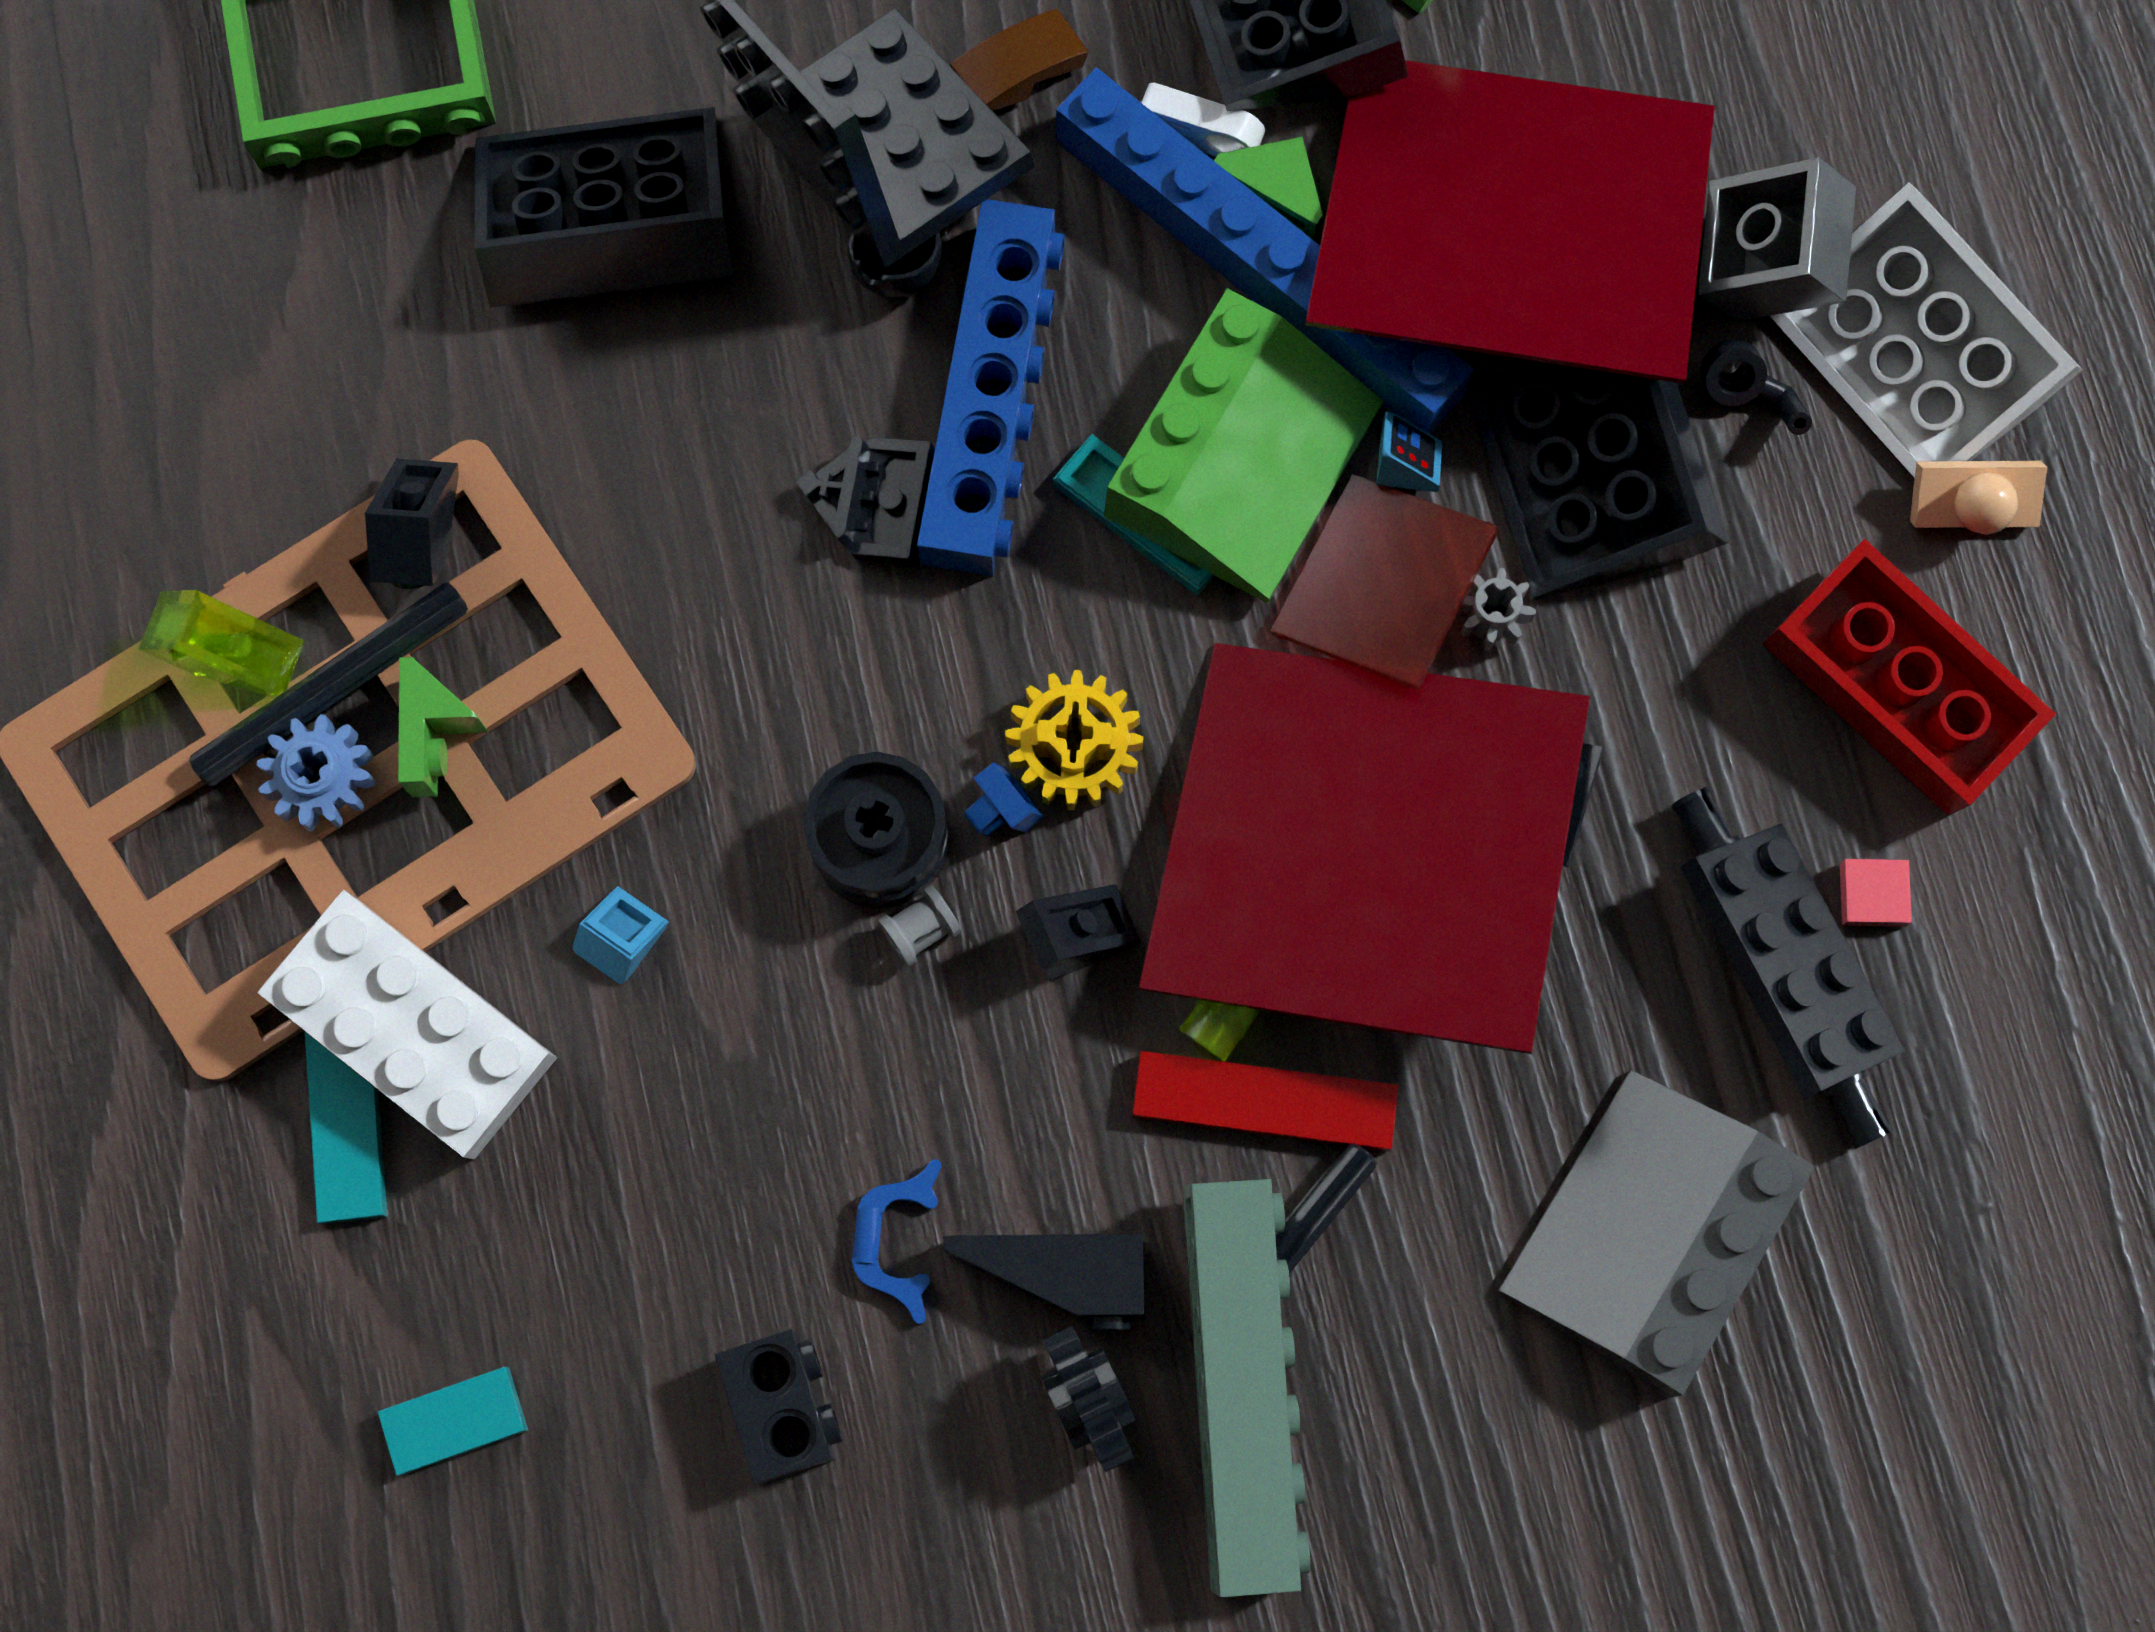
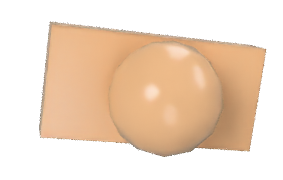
(1978, 494)

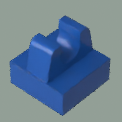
(1002, 803)

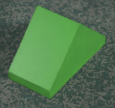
(1281, 178)

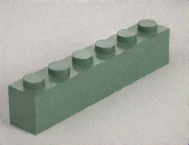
(1243, 1388)

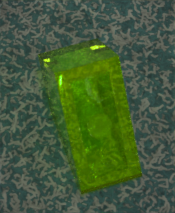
(220, 643)

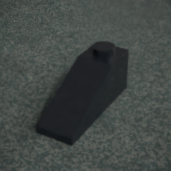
(1075, 1273)

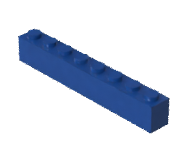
(1244, 241)

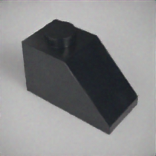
(411, 523)

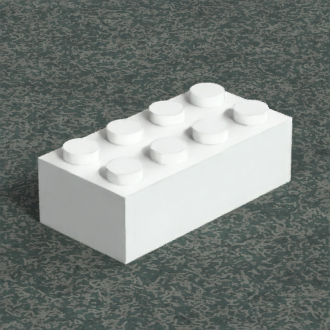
(407, 1025)

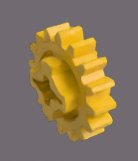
(1097, 743)

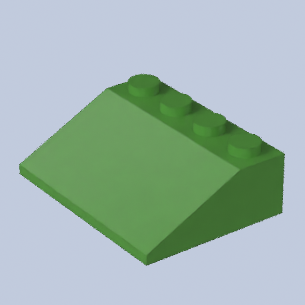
(1242, 448)

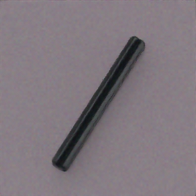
(328, 683)

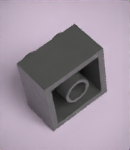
(1777, 240)

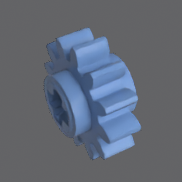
(338, 776)

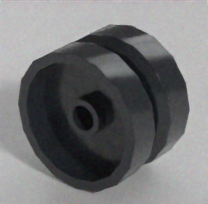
(870, 793)

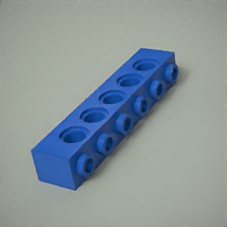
(1003, 239)

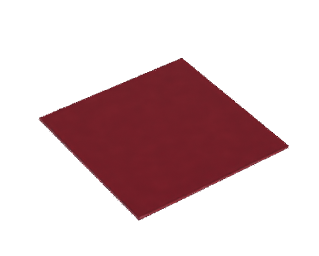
(1518, 220)
(1369, 848)

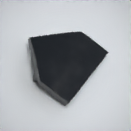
(874, 497)

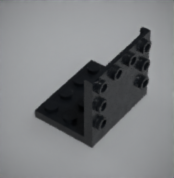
(874, 127)

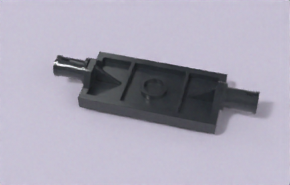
(1791, 962)

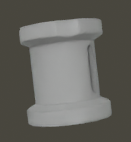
(919, 925)

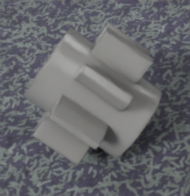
(1495, 625)

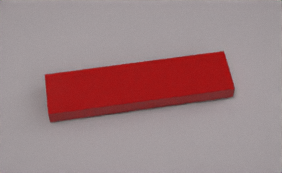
(1265, 1101)

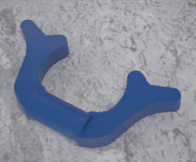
(868, 1237)

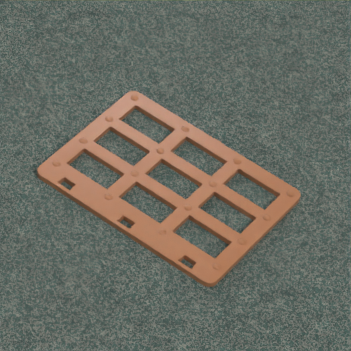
(486, 862)

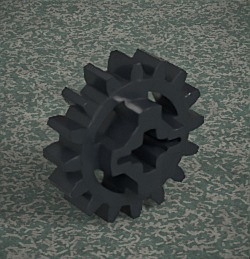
(1088, 1398)

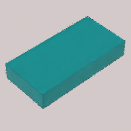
(452, 1421)

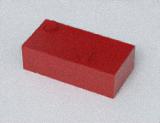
(1909, 679)

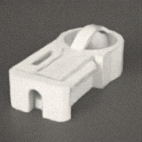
(1203, 120)

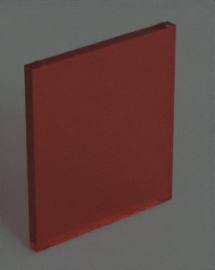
(1385, 581)

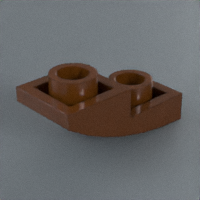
(1013, 60)

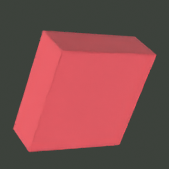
(1875, 892)

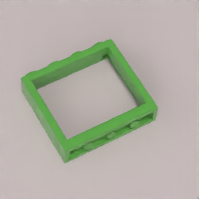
(362, 125)

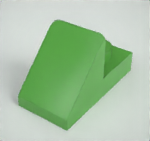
(425, 713)

